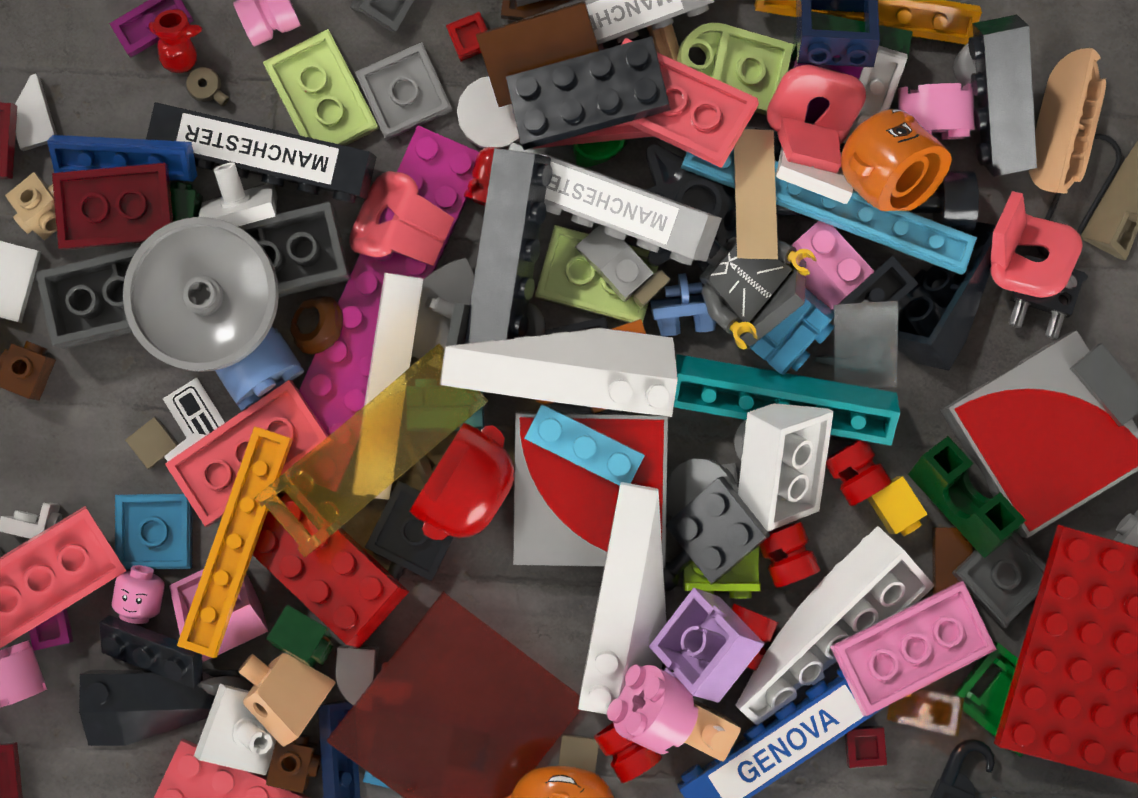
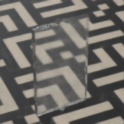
(866, 344)

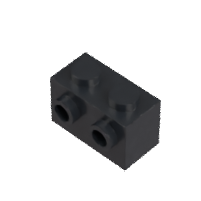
(887, 283)

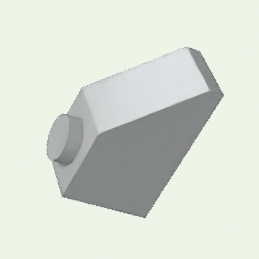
(615, 262)

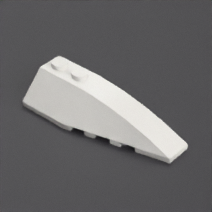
(572, 368)
(858, 592)
(629, 599)

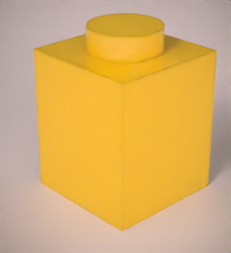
(898, 507)

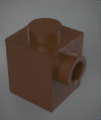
(25, 370)
(294, 764)

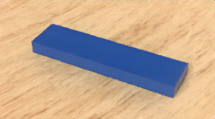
(90, 153)

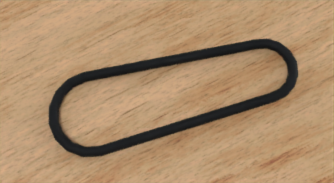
(1098, 198)

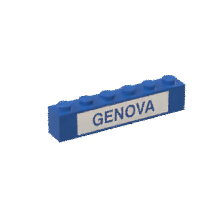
(778, 746)

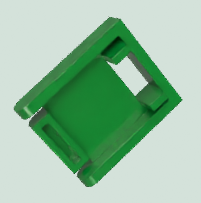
(990, 704)

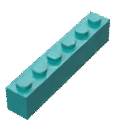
(738, 389)

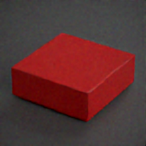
(464, 33)

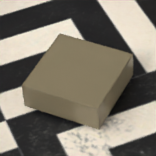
(650, 288)
(151, 442)
(578, 752)

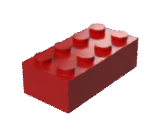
(334, 580)

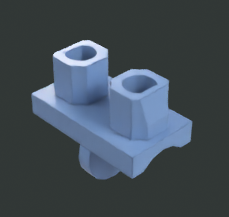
(668, 310)

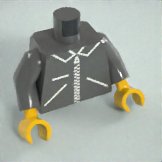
(741, 286)

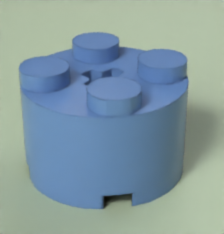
(260, 371)

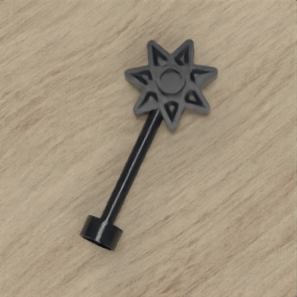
(952, 204)

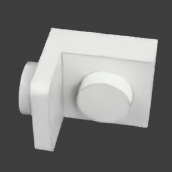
(25, 523)

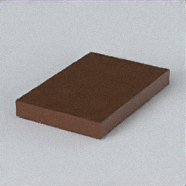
(534, 44)

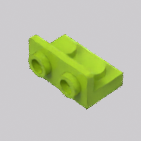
(738, 581)

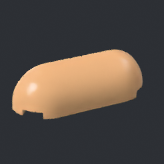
(1068, 121)

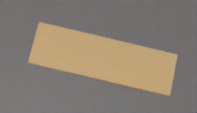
(755, 195)

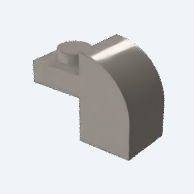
(355, 670)

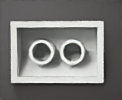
(784, 462)

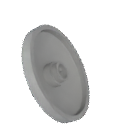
(200, 294)

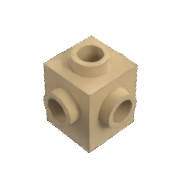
(34, 206)

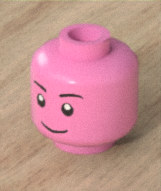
(138, 595)

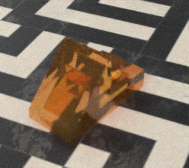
(929, 710)

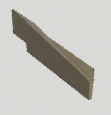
(1116, 216)

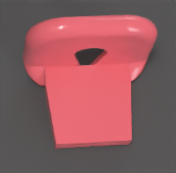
(817, 142)
(416, 226)
(1021, 274)

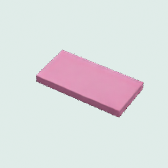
(913, 648)

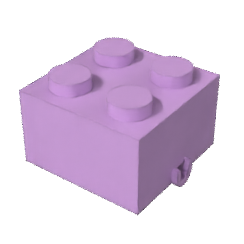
(706, 645)

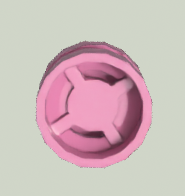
(264, 16)

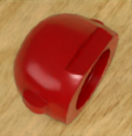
(466, 485)

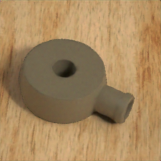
(210, 91)

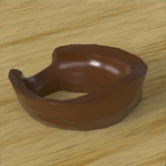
(328, 327)

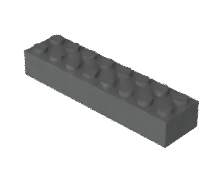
(86, 297)

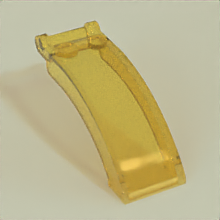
(370, 451)

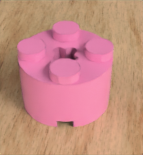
(941, 108)
(19, 674)
(653, 709)

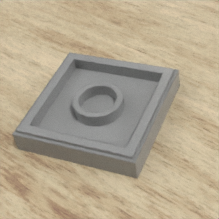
(403, 91)

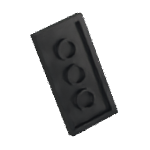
(588, 93)

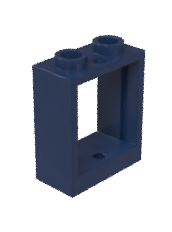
(820, 46)

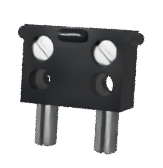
(1049, 304)

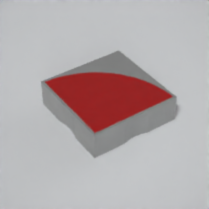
(1044, 436)
(568, 511)

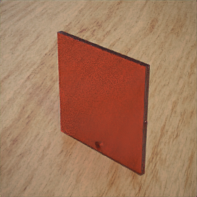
(455, 711)

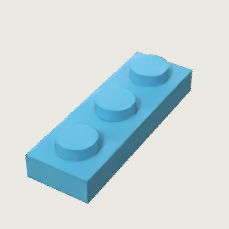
(584, 446)

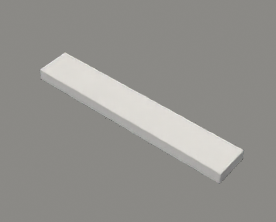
(393, 335)

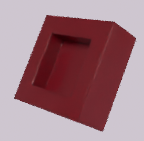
(866, 747)

